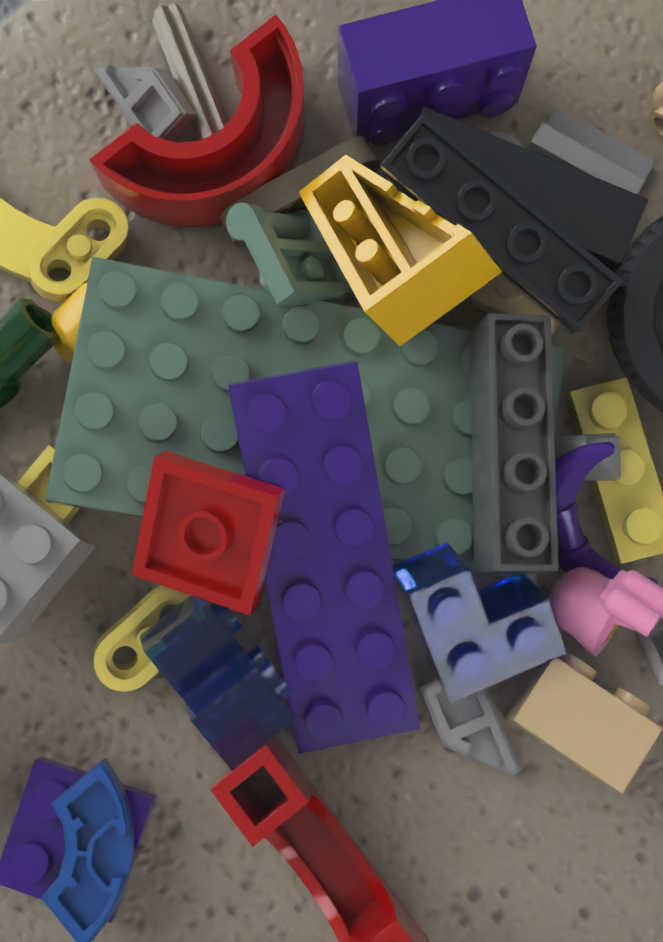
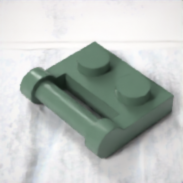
(294, 268)

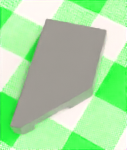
(148, 98)
(470, 727)

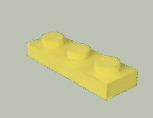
(634, 503)

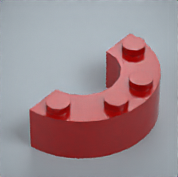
(199, 179)

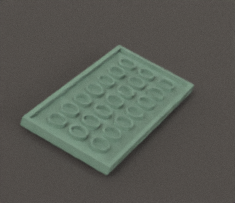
(157, 376)

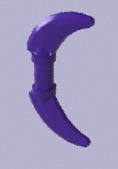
(573, 545)

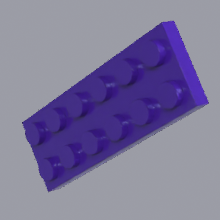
(329, 556)

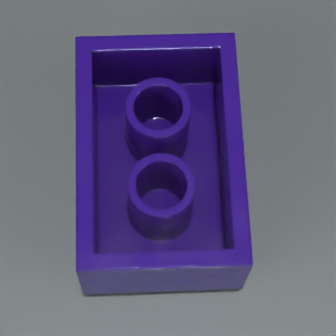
(434, 56)

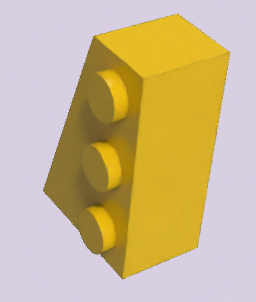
(395, 250)

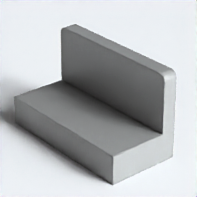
(591, 151)

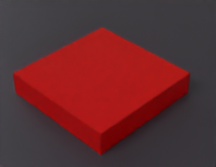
(207, 531)

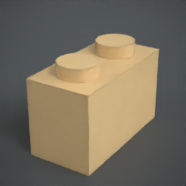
(585, 722)

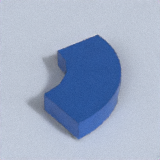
(96, 855)

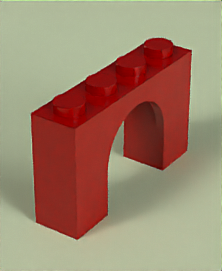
(277, 802)

